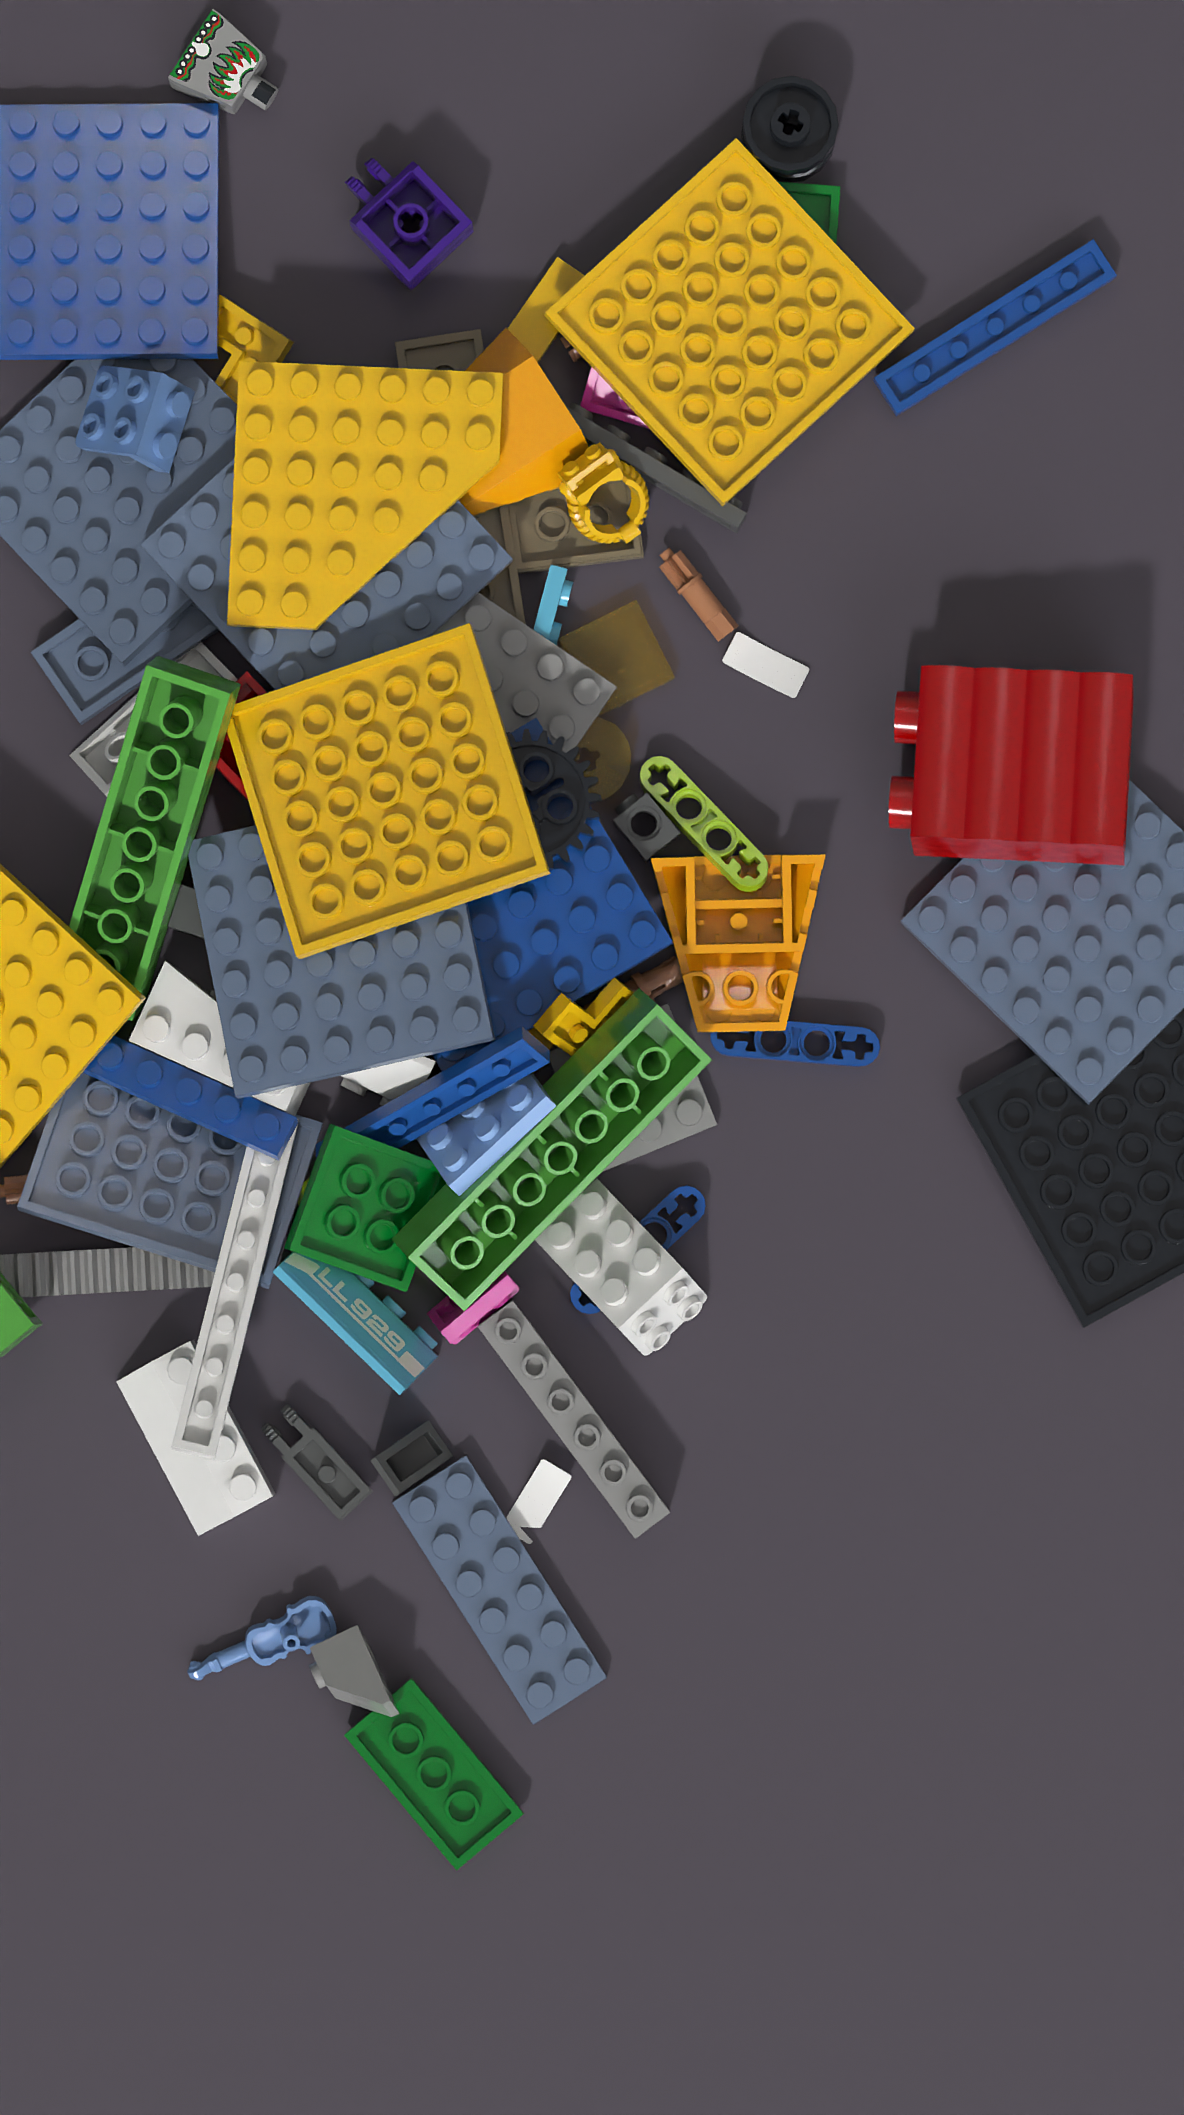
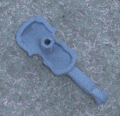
(300, 1628)

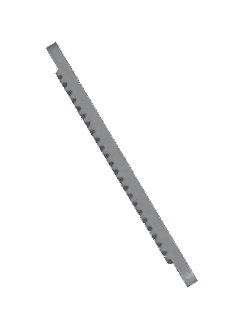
(98, 1272)

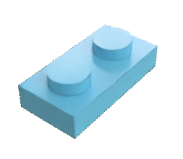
(555, 593)

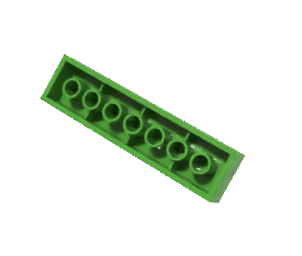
(152, 816)
(602, 1105)

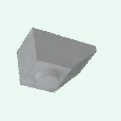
(352, 1672)

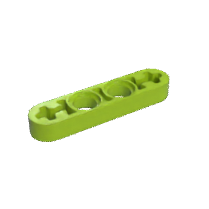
(708, 820)

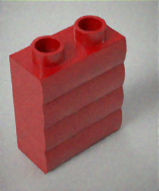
(1016, 764)

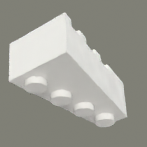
(186, 1027)

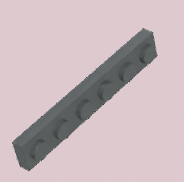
(654, 470)

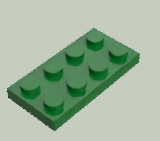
(435, 1775)

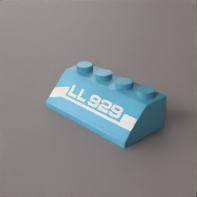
(361, 1319)

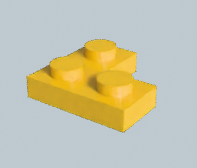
(246, 340)
(571, 1025)

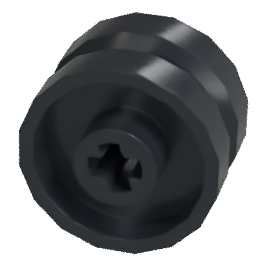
(796, 104)

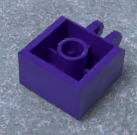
(407, 196)

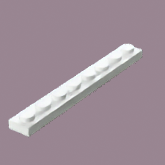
(230, 1302)

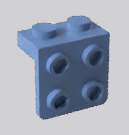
(135, 416)

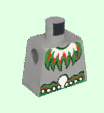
(223, 68)

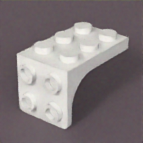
(622, 1268)

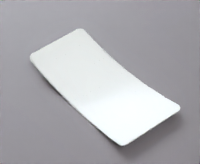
(765, 665)
(538, 1498)

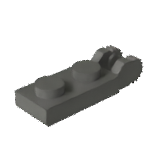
(319, 1466)

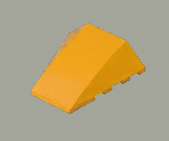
(535, 430)
(737, 945)

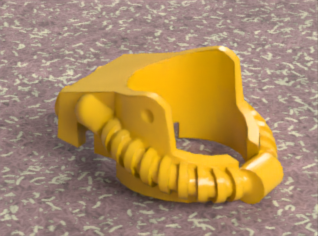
(583, 478)

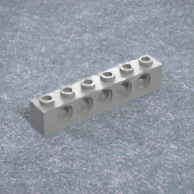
(574, 1419)

